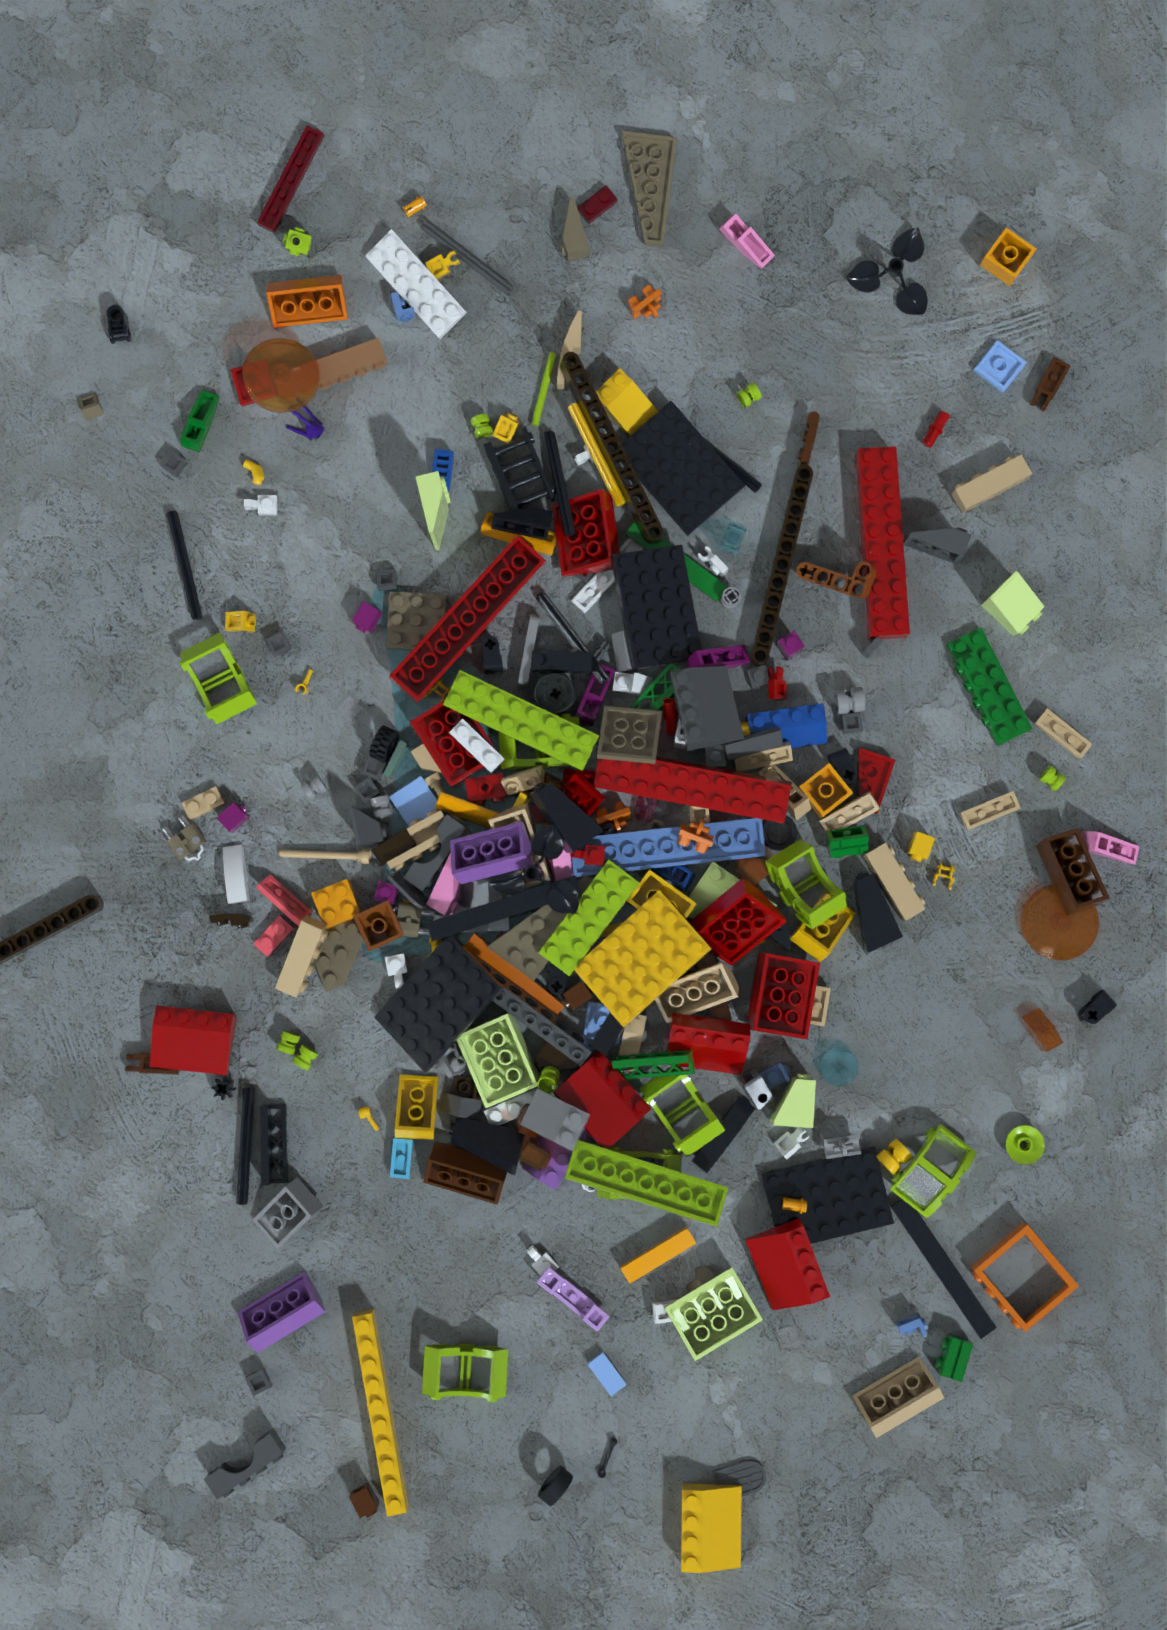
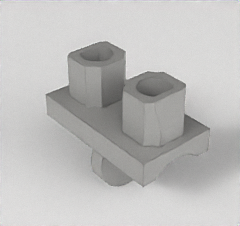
(450, 1063)
(841, 1146)

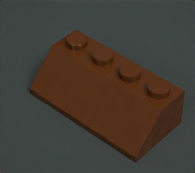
(1072, 871)
(464, 1173)

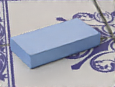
(607, 1373)

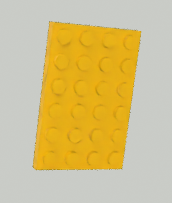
(642, 958)

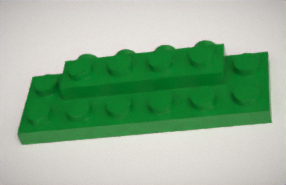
(988, 686)

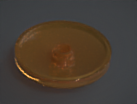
(281, 375)
(1052, 931)

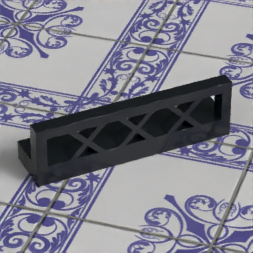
(266, 1144)

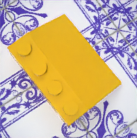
(710, 1527)

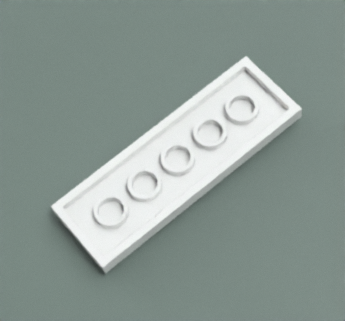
(415, 284)

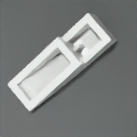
(235, 874)

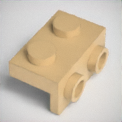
(523, 780)
(427, 827)

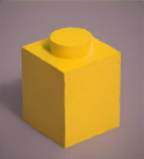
(920, 846)

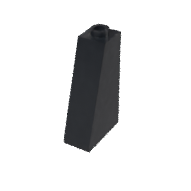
(570, 821)
(874, 915)
(489, 1142)

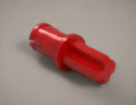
(935, 429)
(670, 715)

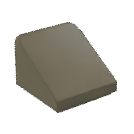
(91, 406)

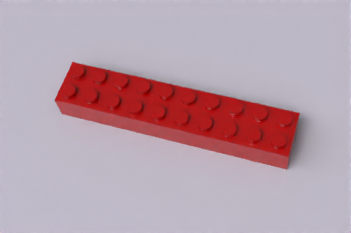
(882, 541)
(467, 619)
(698, 786)

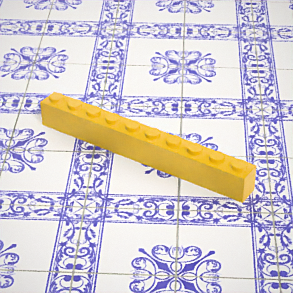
(380, 1412)

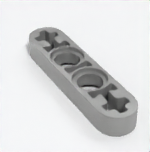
(529, 647)

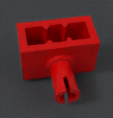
(485, 788)

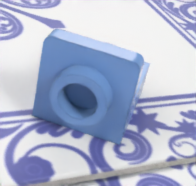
(400, 309)
(775, 1075)
(910, 1323)

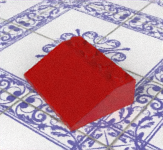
(594, 535)
(447, 752)
(737, 921)
(782, 995)
(192, 1040)
(714, 1042)
(606, 1096)
(787, 1266)

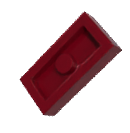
(597, 204)

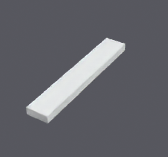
(600, 581)

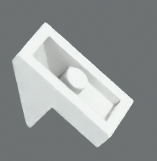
(631, 683)

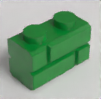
(847, 841)
(953, 1357)

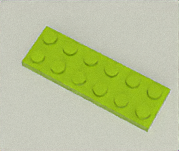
(595, 911)

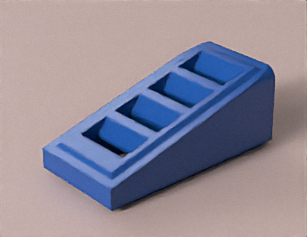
(444, 454)
(686, 883)

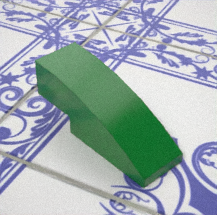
(199, 421)

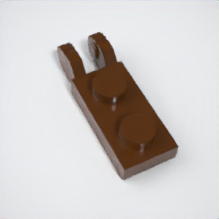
(1050, 382)
(809, 438)
(144, 1067)

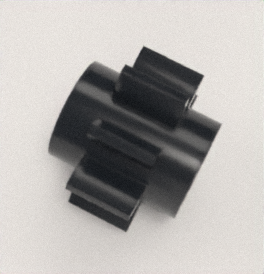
(218, 1087)

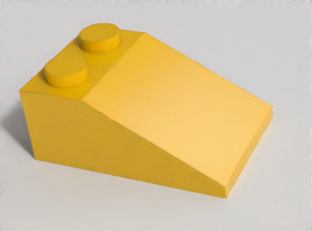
(625, 402)
(651, 884)
(823, 938)
(416, 1107)

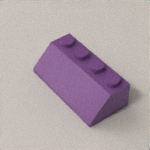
(490, 853)
(557, 1165)
(280, 1312)

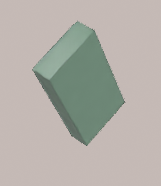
(395, 759)

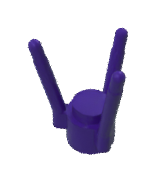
(313, 428)

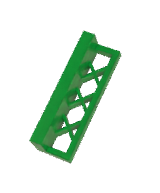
(658, 705)
(654, 1060)

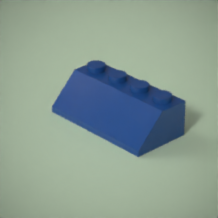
(799, 725)

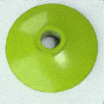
(1034, 1144)

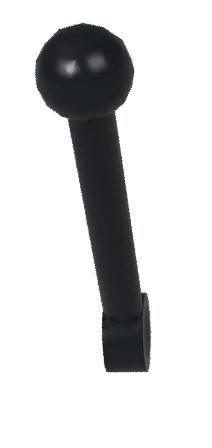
(601, 1473)

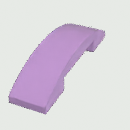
(573, 1298)

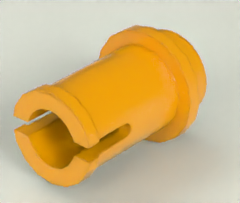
(414, 206)
(794, 1204)

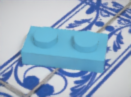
(401, 1158)

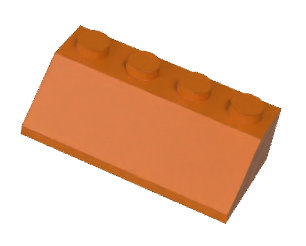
(307, 301)

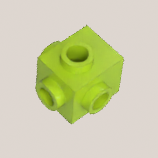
(304, 245)

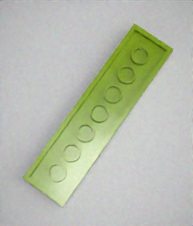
(521, 720)
(647, 1183)

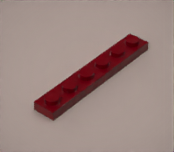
(290, 179)

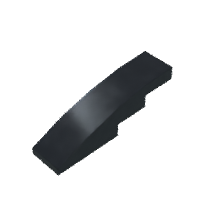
(732, 1123)

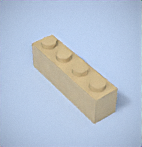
(991, 483)
(894, 882)
(301, 956)

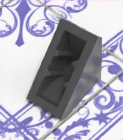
(461, 1106)

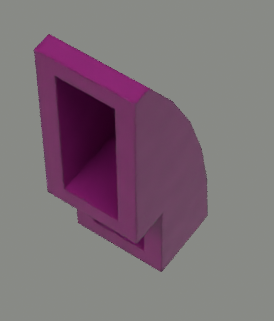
(593, 698)

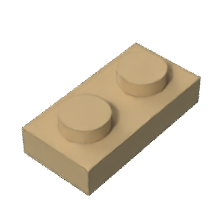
(203, 803)
(820, 1006)

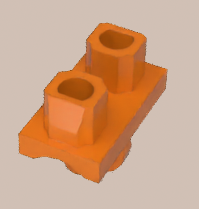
(648, 305)
(617, 818)
(697, 833)

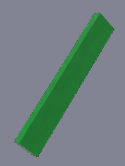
(697, 575)

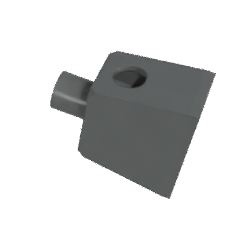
(754, 1086)

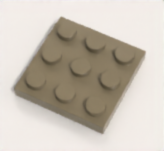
(412, 618)
(629, 734)

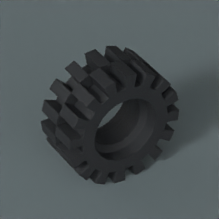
(383, 744)

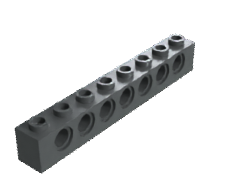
(540, 1019)

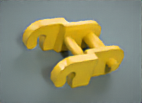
(439, 683)
(951, 869)

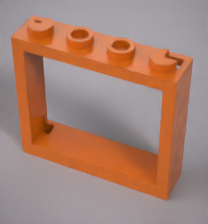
(1002, 1246)

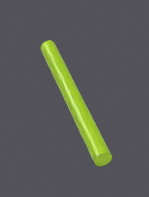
(543, 389)

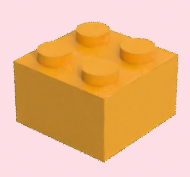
(1008, 257)
(825, 790)
(336, 903)

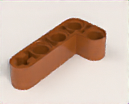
(834, 577)

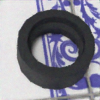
(792, 837)
(555, 1485)

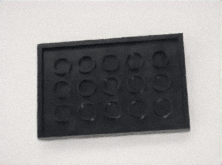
(680, 468)
(656, 606)
(438, 1002)
(840, 1193)

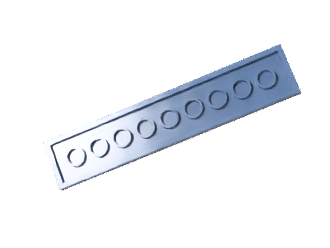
(661, 849)

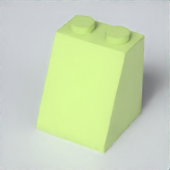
(1014, 605)
(796, 1103)

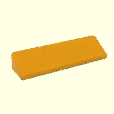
(542, 546)
(465, 809)
(658, 1254)

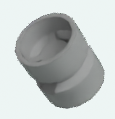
(849, 700)

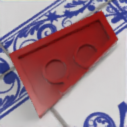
(873, 774)

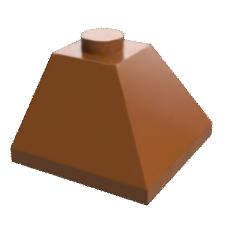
(378, 925)

